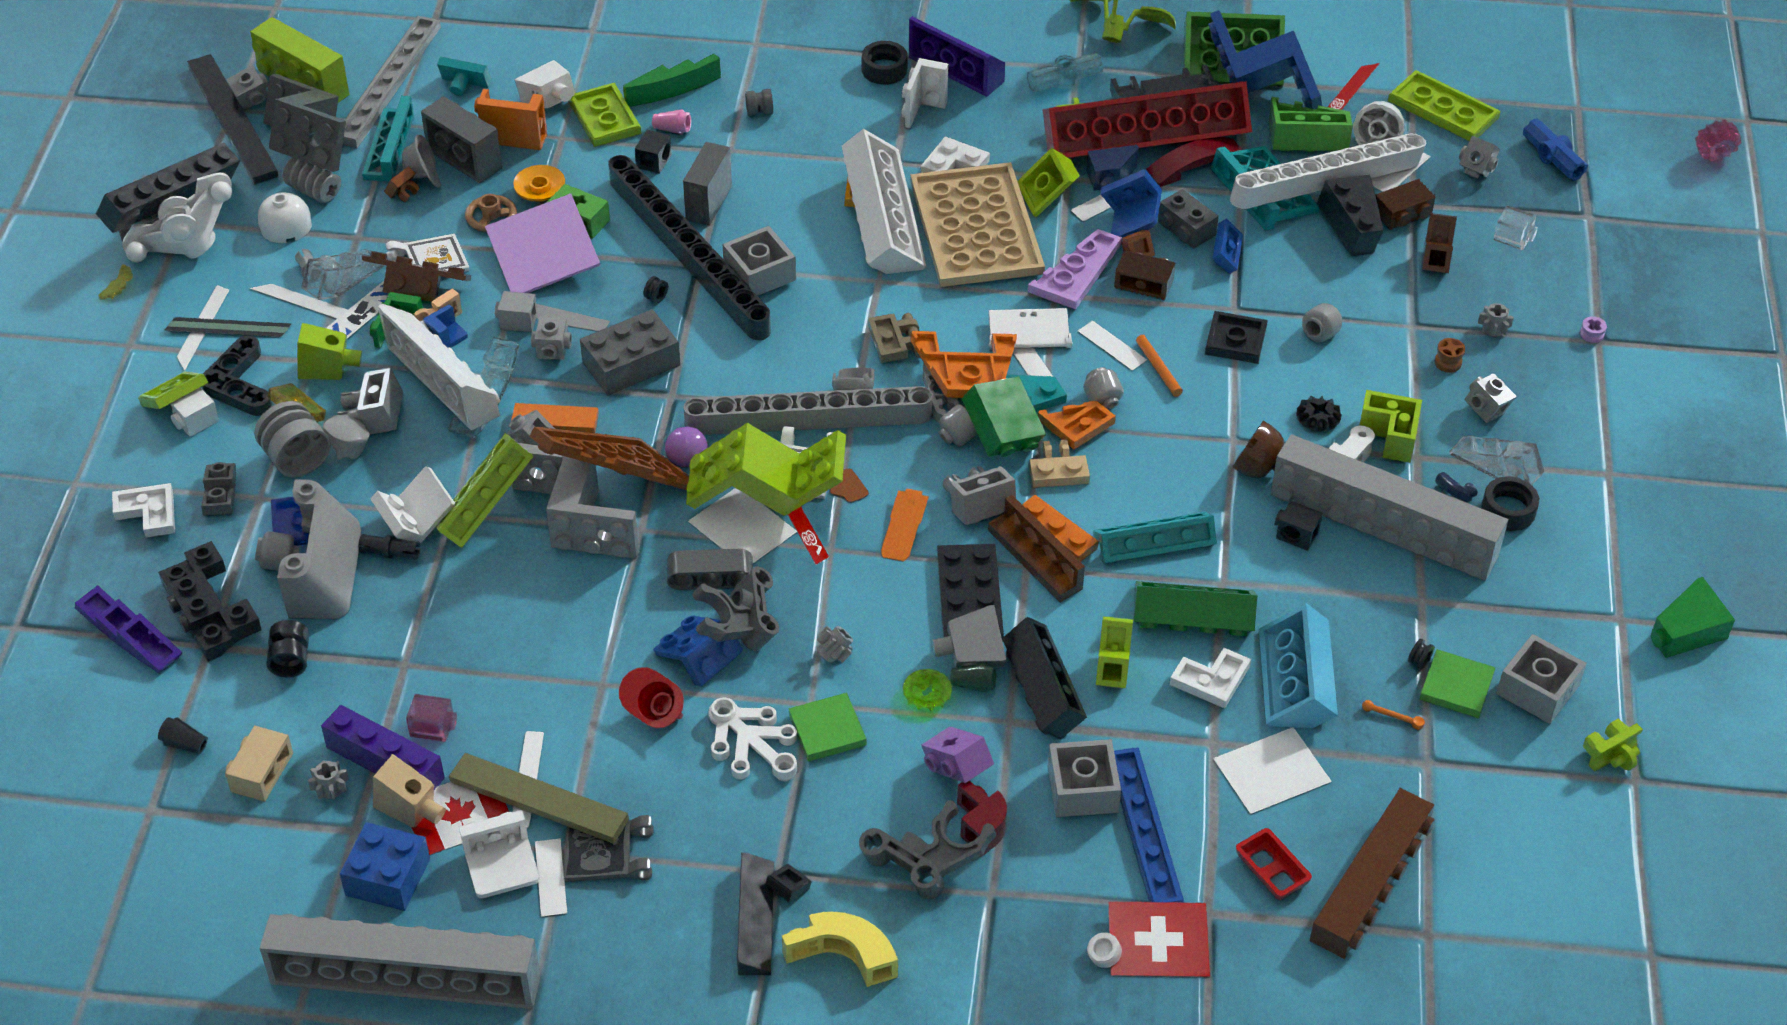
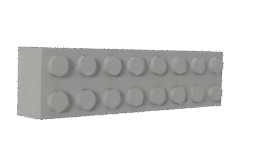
(1389, 507)
(401, 961)

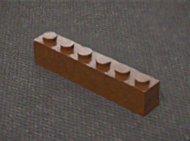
(1372, 873)

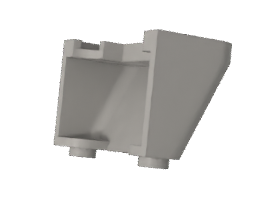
(323, 578)

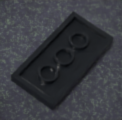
(968, 581)

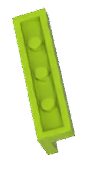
(484, 490)

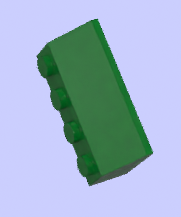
(1195, 607)

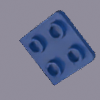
(1134, 203)
(699, 653)

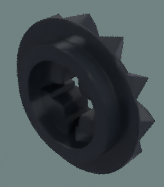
(1321, 421)

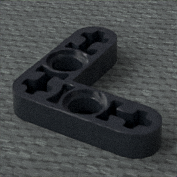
(244, 353)

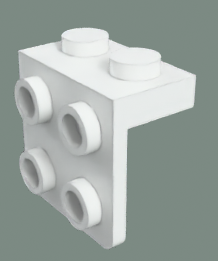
(499, 854)

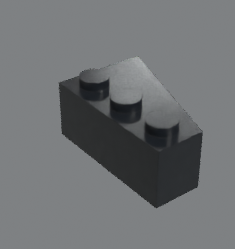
(1352, 212)

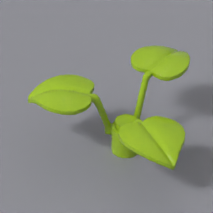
(1115, 25)

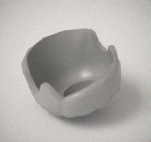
(854, 379)

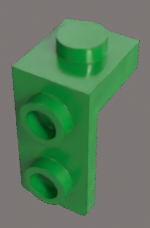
(400, 301)

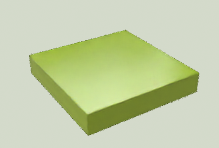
(172, 390)

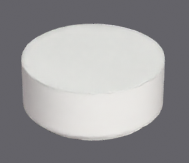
(1104, 950)

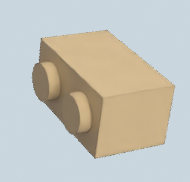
(259, 763)

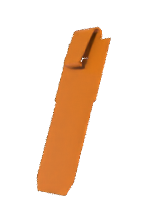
(904, 522)

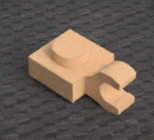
(449, 298)

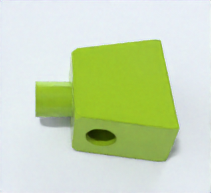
(324, 353)

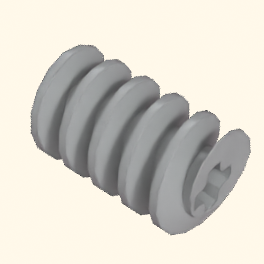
(311, 180)

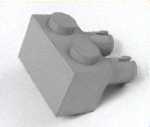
(376, 402)
(980, 493)

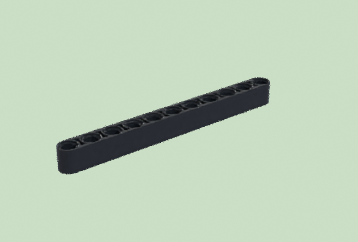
(690, 248)

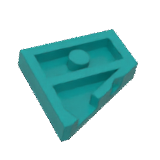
(1043, 391)

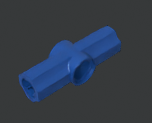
(1555, 149)

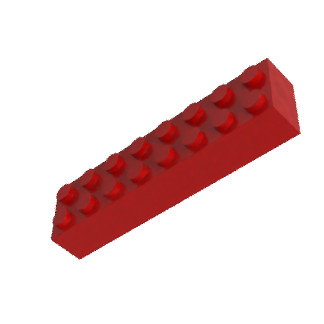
(1149, 119)

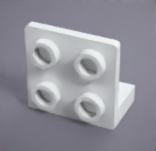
(926, 86)
(417, 508)

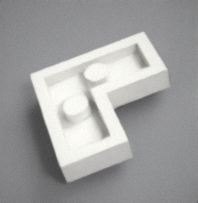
(954, 154)
(152, 503)
(1213, 683)

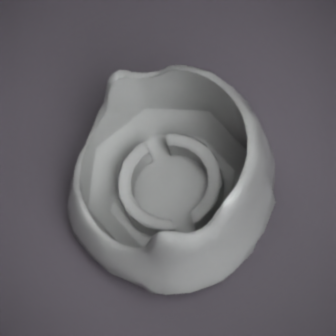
(346, 435)

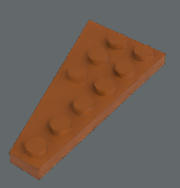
(613, 452)

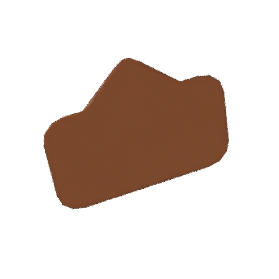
(851, 487)

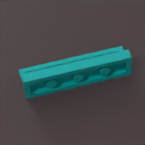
(395, 143)
(1156, 536)

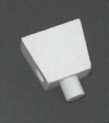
(547, 80)

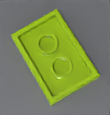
(604, 114)

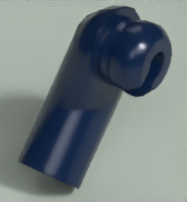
(1452, 487)

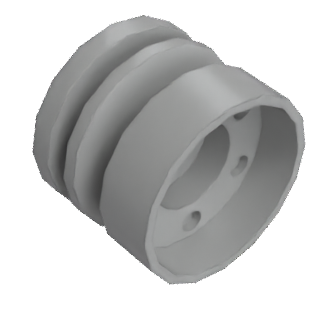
(292, 439)

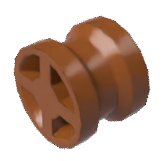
(1449, 355)

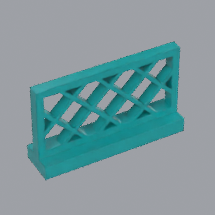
(1227, 167)

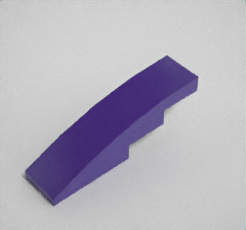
(127, 629)

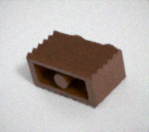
(1405, 204)
(1144, 274)

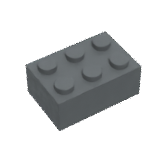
(462, 139)
(630, 352)

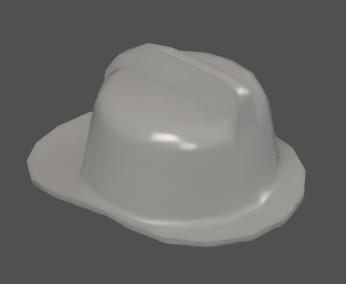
(421, 160)

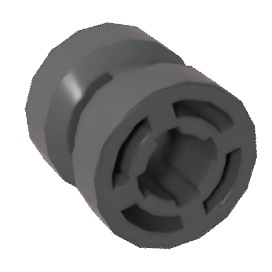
(759, 102)

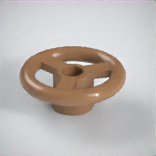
(490, 208)

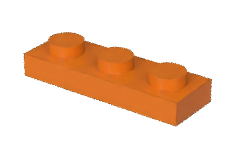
(1068, 533)

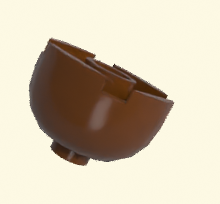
(1260, 452)

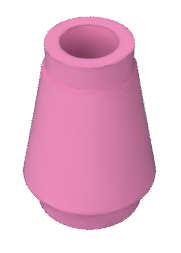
(672, 121)

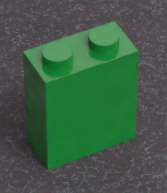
(1003, 417)

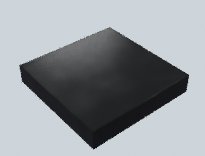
(1236, 337)

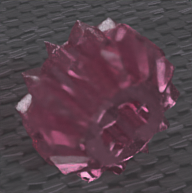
(1718, 140)

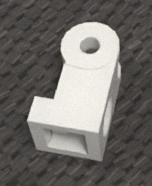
(1357, 445)

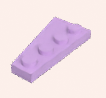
(1077, 271)

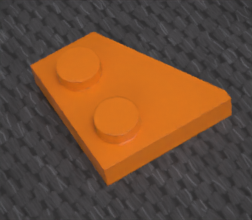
(1078, 422)

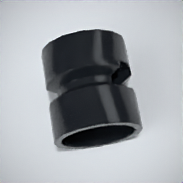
(287, 648)

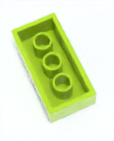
(298, 57)

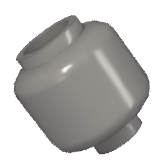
(1322, 322)
(1104, 387)
(957, 426)
(273, 549)

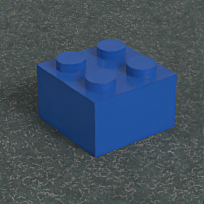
(385, 866)

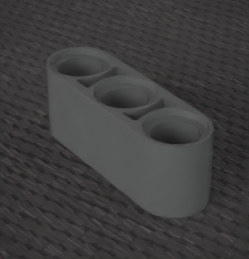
(712, 567)

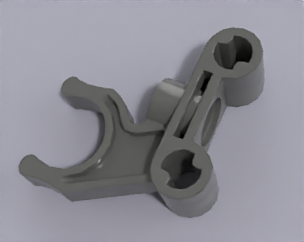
(741, 613)
(926, 859)

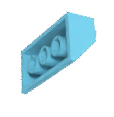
(1298, 670)

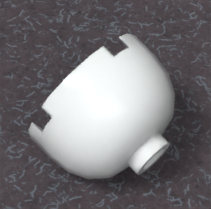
(1378, 122)
(284, 217)

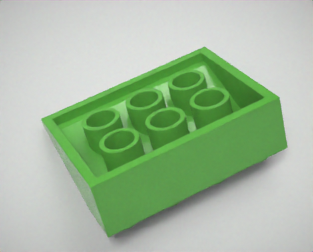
(1244, 30)

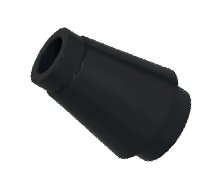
(180, 735)

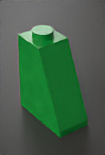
(1692, 621)

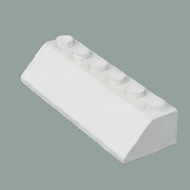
(882, 204)
(438, 367)

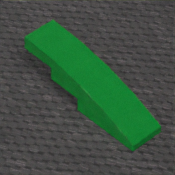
(667, 83)

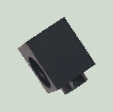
(653, 151)
(1298, 525)

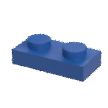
(1227, 246)

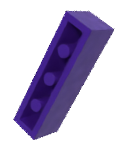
(373, 745)

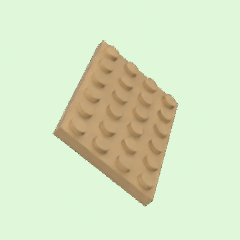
(976, 224)

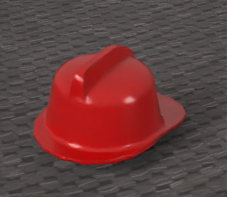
(651, 697)

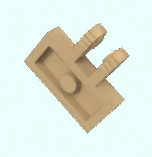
(1058, 470)

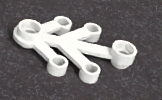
(751, 736)

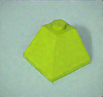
(1047, 180)

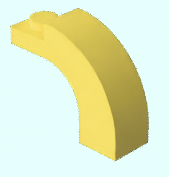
(846, 936)

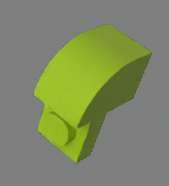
(1114, 652)

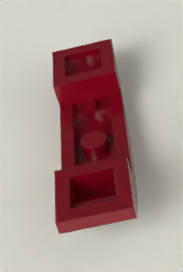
(1186, 157)

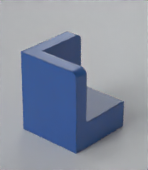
(444, 325)

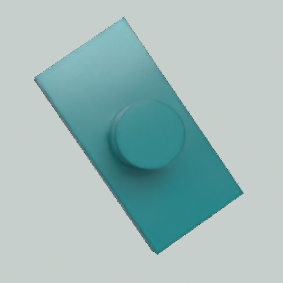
(463, 73)

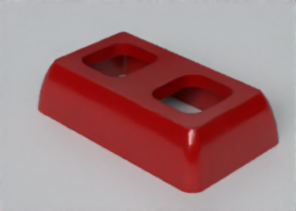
(1283, 862)

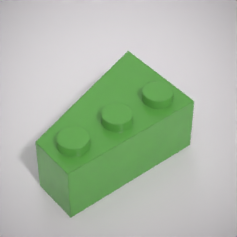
(1308, 128)

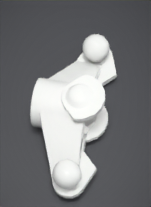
(183, 223)

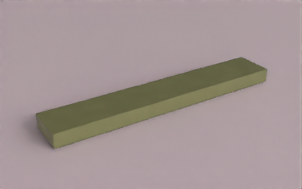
(539, 798)

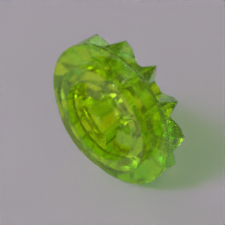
(920, 681)

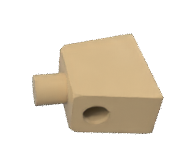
(405, 794)

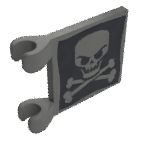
(597, 859)

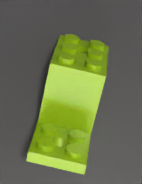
(766, 469)

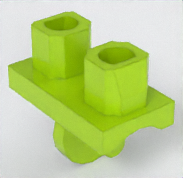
(1618, 749)

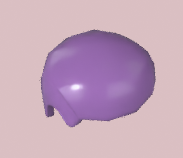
(684, 444)

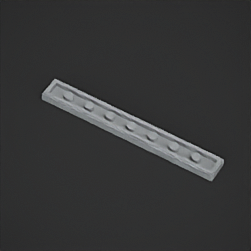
(389, 79)

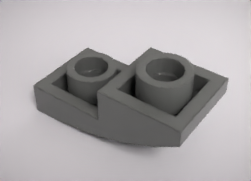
(219, 488)

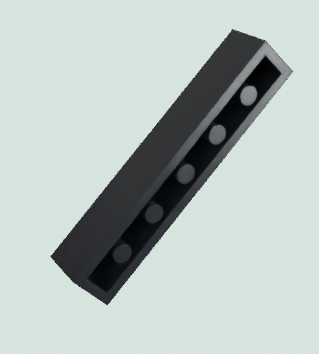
(142, 197)

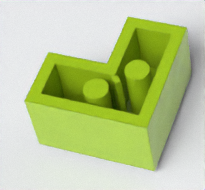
(1394, 419)

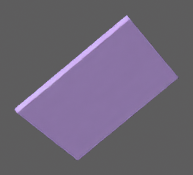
(542, 245)

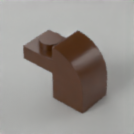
(1439, 243)

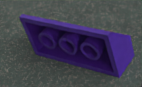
(965, 63)

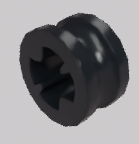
(655, 289)
(1421, 653)

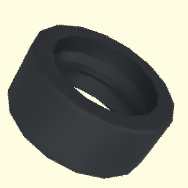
(884, 74)
(1517, 489)

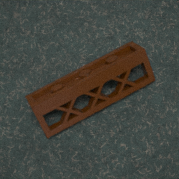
(1038, 550)

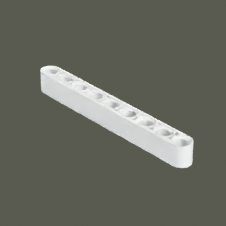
(1309, 174)

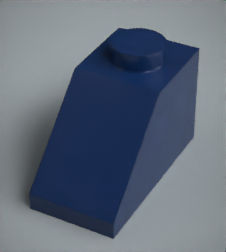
(1111, 165)

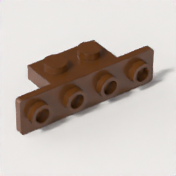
(413, 279)

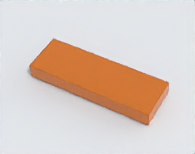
(563, 417)

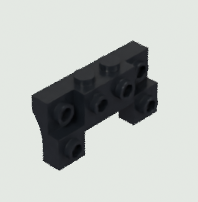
(1164, 84)
(200, 609)

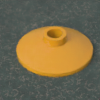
(538, 182)

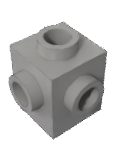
(249, 87)
(1475, 149)
(551, 338)
(1489, 397)
(522, 427)

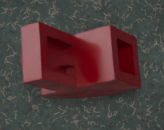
(981, 811)

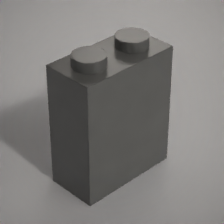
(707, 183)

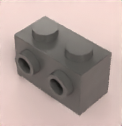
(1188, 218)

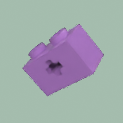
(957, 754)

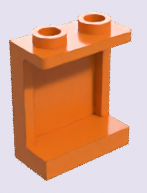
(516, 122)

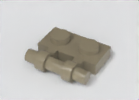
(888, 336)

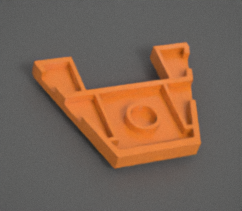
(961, 370)

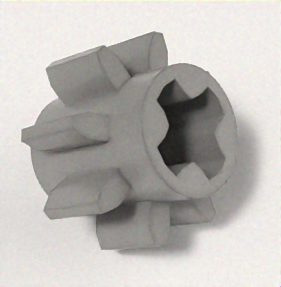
(1495, 320)
(834, 644)
(328, 779)

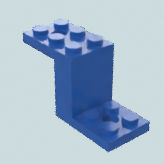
(1265, 62)

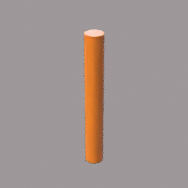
(1159, 365)

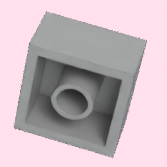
(761, 260)
(1541, 678)
(1084, 778)

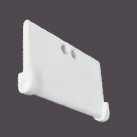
(1045, 330)

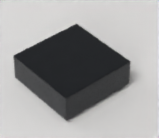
(788, 882)

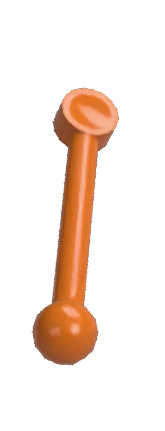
(1416, 722)

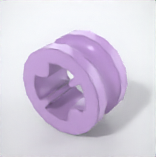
(1590, 335)

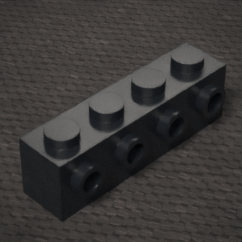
(1043, 678)

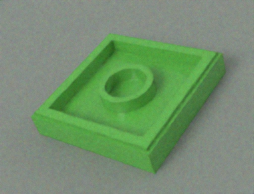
(1457, 683)
(827, 727)

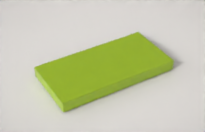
(1444, 105)

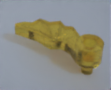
(116, 286)

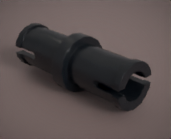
(389, 546)

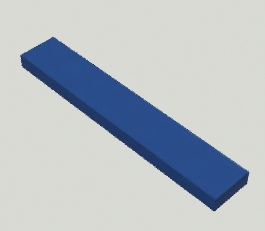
(1146, 829)

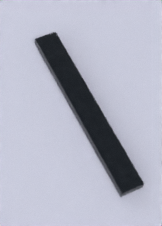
(233, 119)

